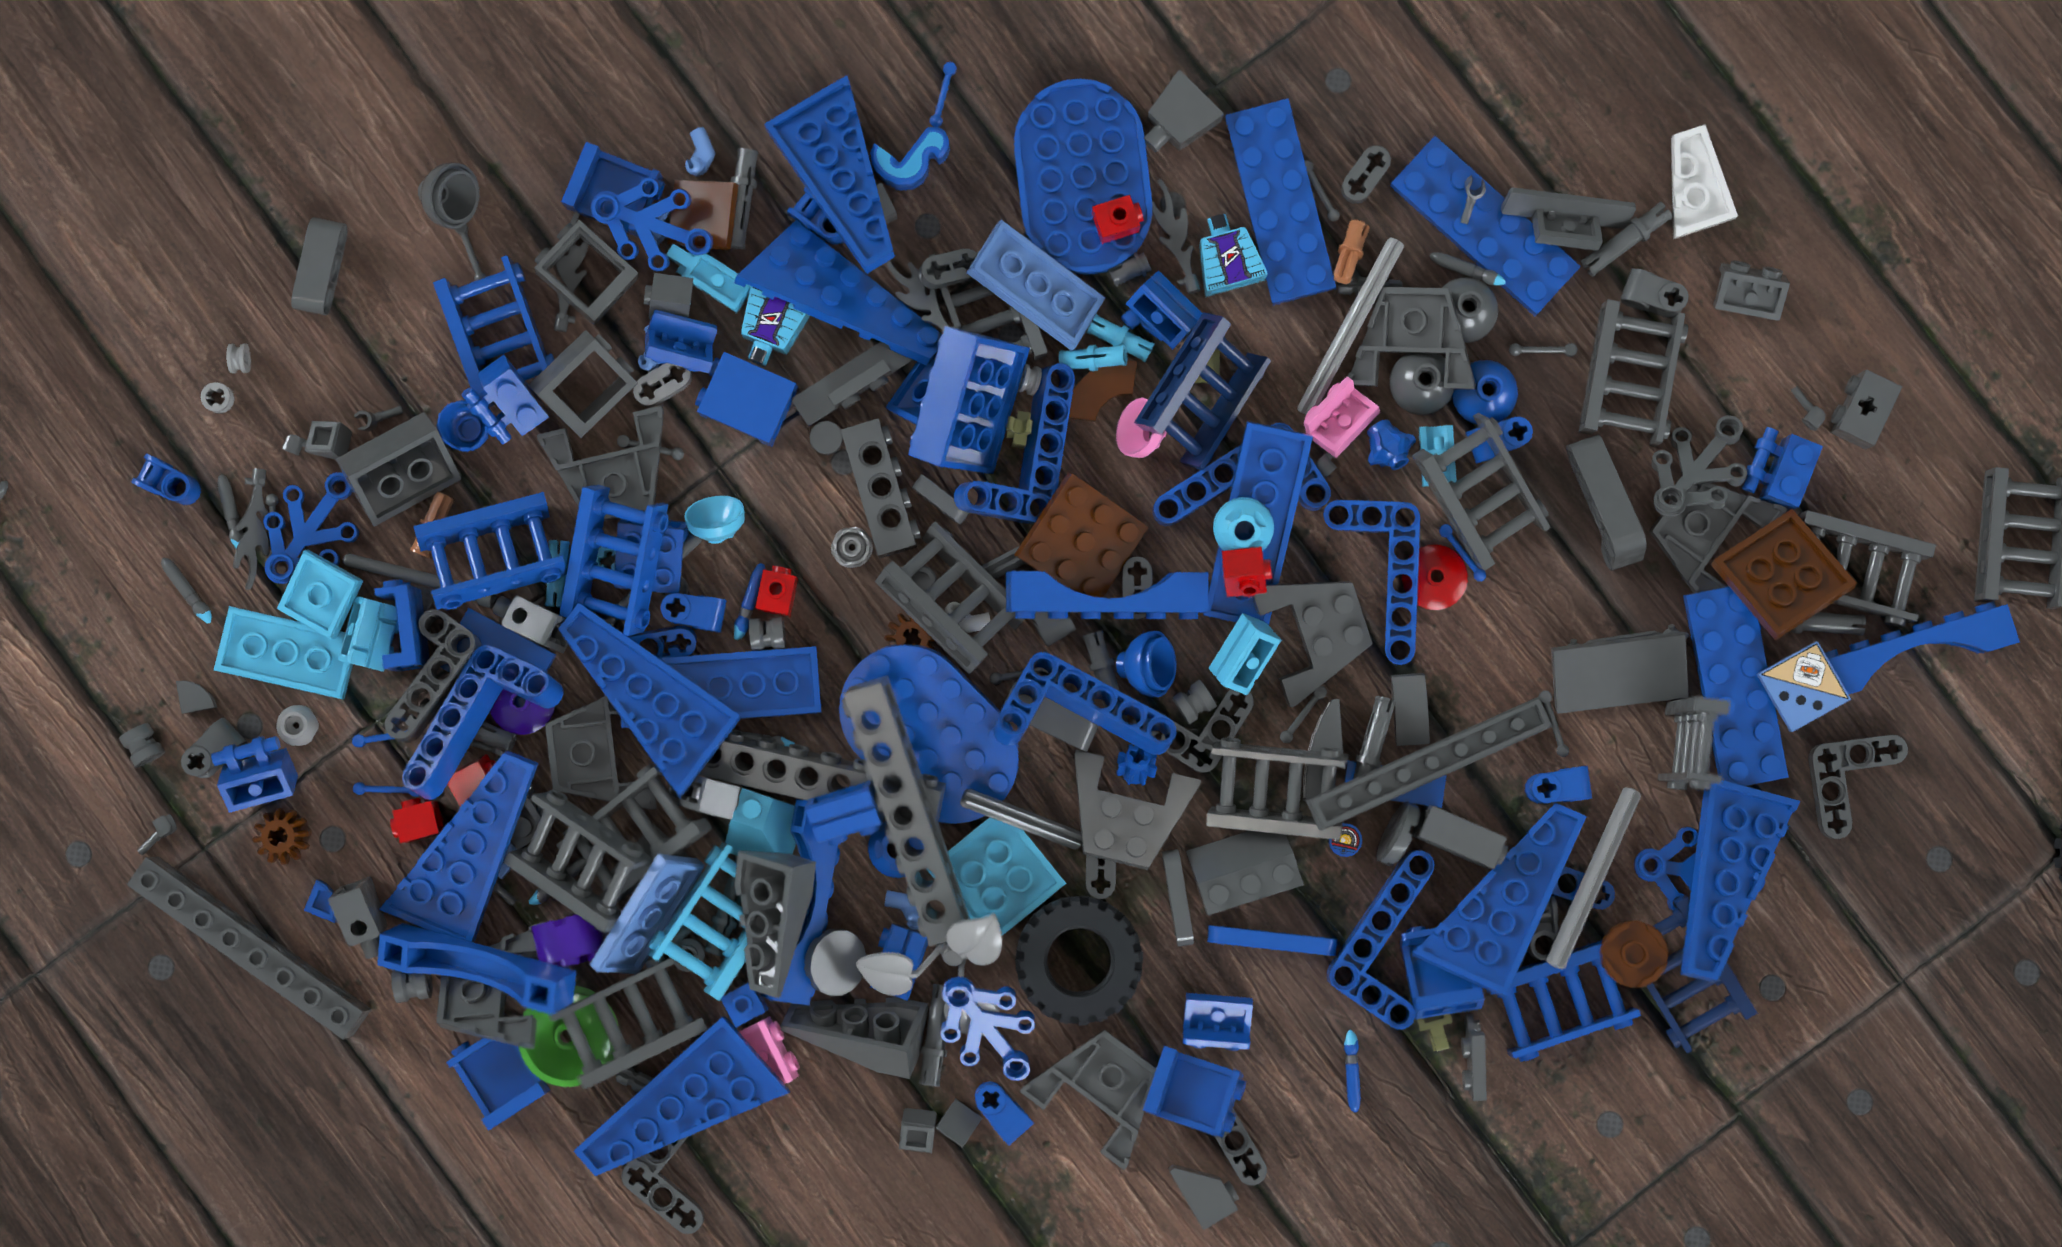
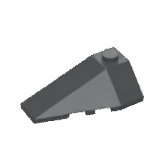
(774, 905)
(875, 1035)

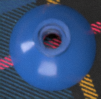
(1475, 401)
(1148, 664)

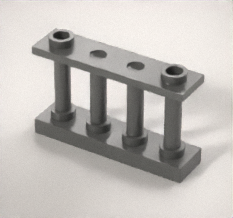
(1032, 337)
(1606, 352)
(1449, 493)
(1879, 544)
(1993, 550)
(930, 616)
(1693, 741)
(1258, 816)
(686, 829)
(554, 878)
(654, 1039)

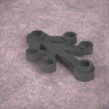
(1696, 471)

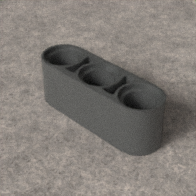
(319, 266)
(1060, 722)

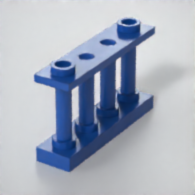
(463, 326)
(497, 520)
(583, 556)
(1536, 976)

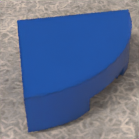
(318, 901)

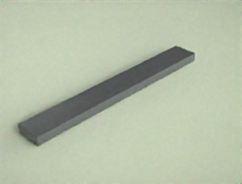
(1428, 763)

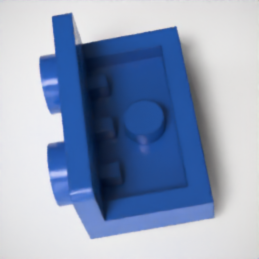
(680, 341)
(1217, 1021)

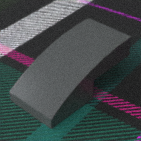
(1411, 709)

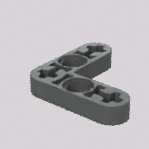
(1206, 739)
(1841, 763)
(652, 1168)

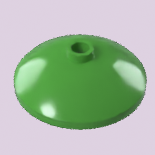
(559, 1061)

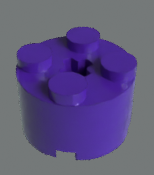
(566, 941)

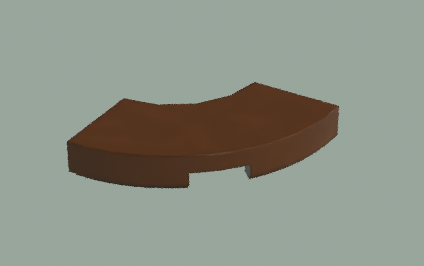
(1099, 388)

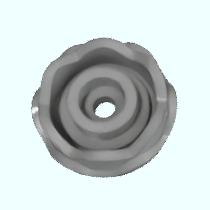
(847, 537)
(307, 725)

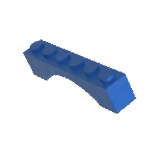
(1039, 592)
(1979, 632)
(527, 980)
(797, 985)

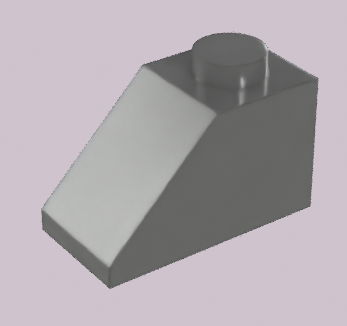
(1205, 1194)

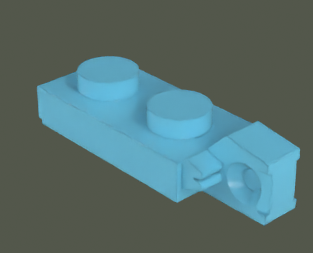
(710, 277)

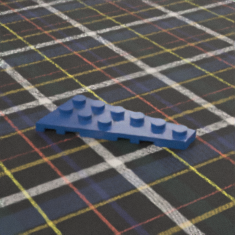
(831, 159)
(834, 290)
(661, 707)
(1731, 861)
(460, 867)
(1498, 918)
(699, 1089)

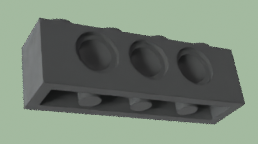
(858, 441)

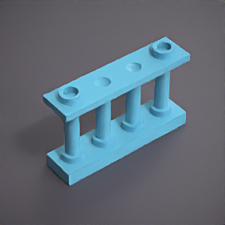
(715, 978)

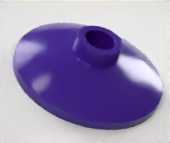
(519, 720)

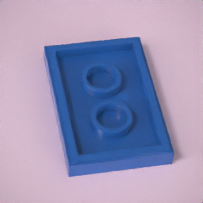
(504, 639)

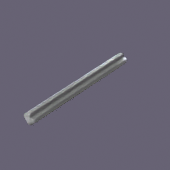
(1351, 325)
(1593, 878)

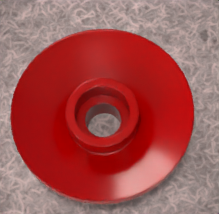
(1454, 577)

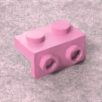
(1340, 417)
(766, 1040)

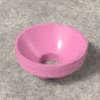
(1130, 437)

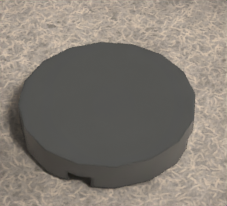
(1397, 834)
(833, 962)

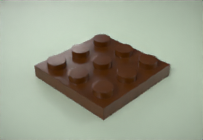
(1081, 538)
(1783, 574)

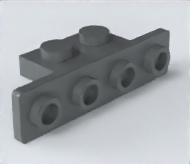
(1568, 218)
(848, 382)

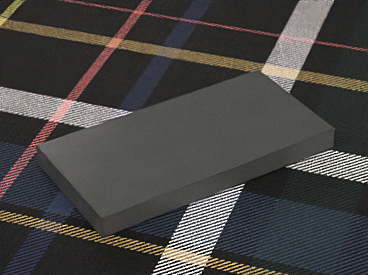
(1619, 672)

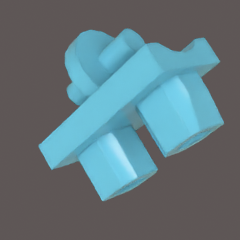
(1436, 441)

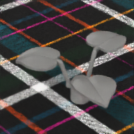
(972, 939)

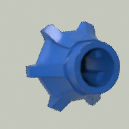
(1389, 445)

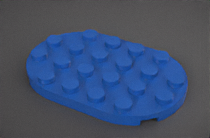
(1073, 152)
(945, 722)

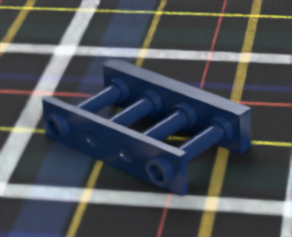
(1181, 376)
(1734, 1003)

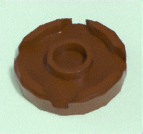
(1634, 953)

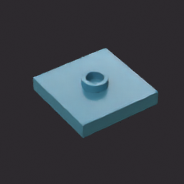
(320, 594)

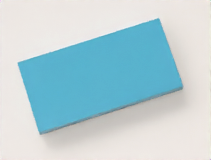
(282, 653)

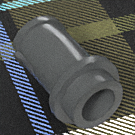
(1130, 269)

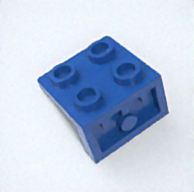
(670, 557)

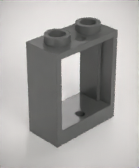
(567, 237)
(564, 364)
(1460, 837)

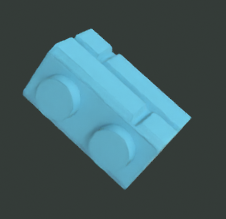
(369, 633)
(1244, 654)

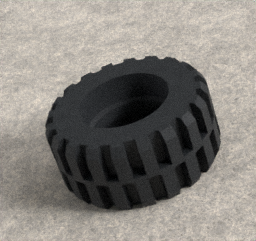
(1088, 1005)

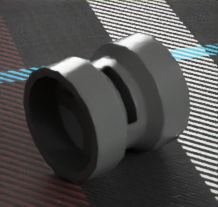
(774, 630)
(1195, 701)
(141, 745)
(411, 985)

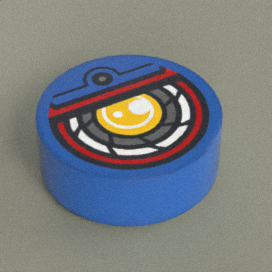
(1349, 842)

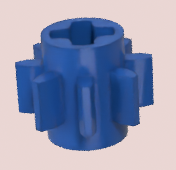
(1136, 765)

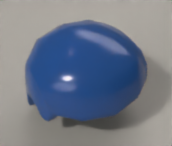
(461, 428)

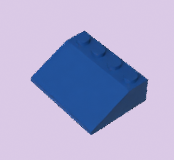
(968, 401)

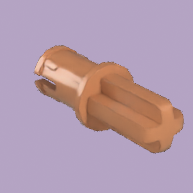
(1350, 251)
(438, 509)

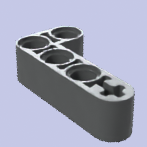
(1621, 531)
(427, 677)

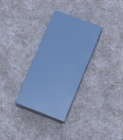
(1036, 285)
(647, 912)

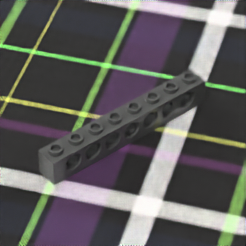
(879, 697)
(794, 781)
(249, 947)

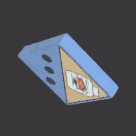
(1803, 686)

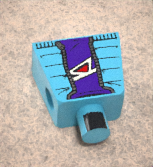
(1228, 258)
(770, 325)

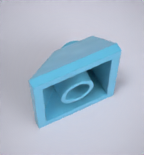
(761, 824)

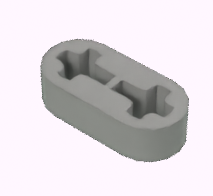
(666, 390)

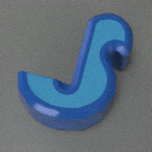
(915, 165)

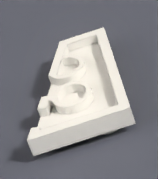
(1697, 184)

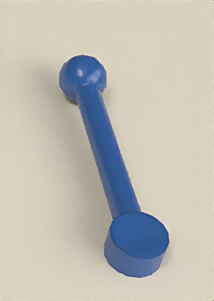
(949, 70)
(1446, 532)
(360, 740)
(360, 788)

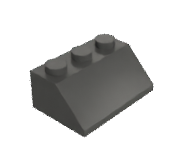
(399, 468)
(1243, 869)

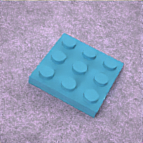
(1002, 873)

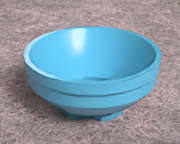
(1243, 510)
(715, 518)

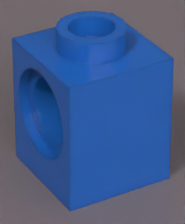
(744, 1004)

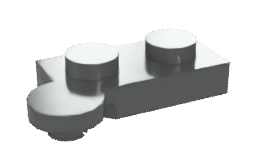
(1474, 1050)

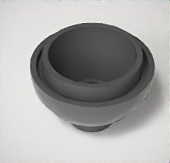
(450, 195)
(1482, 320)
(1410, 392)

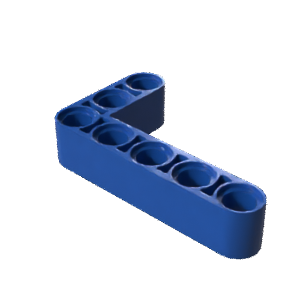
(1033, 458)
(1214, 488)
(1395, 566)
(1082, 704)
(472, 712)
(1377, 938)

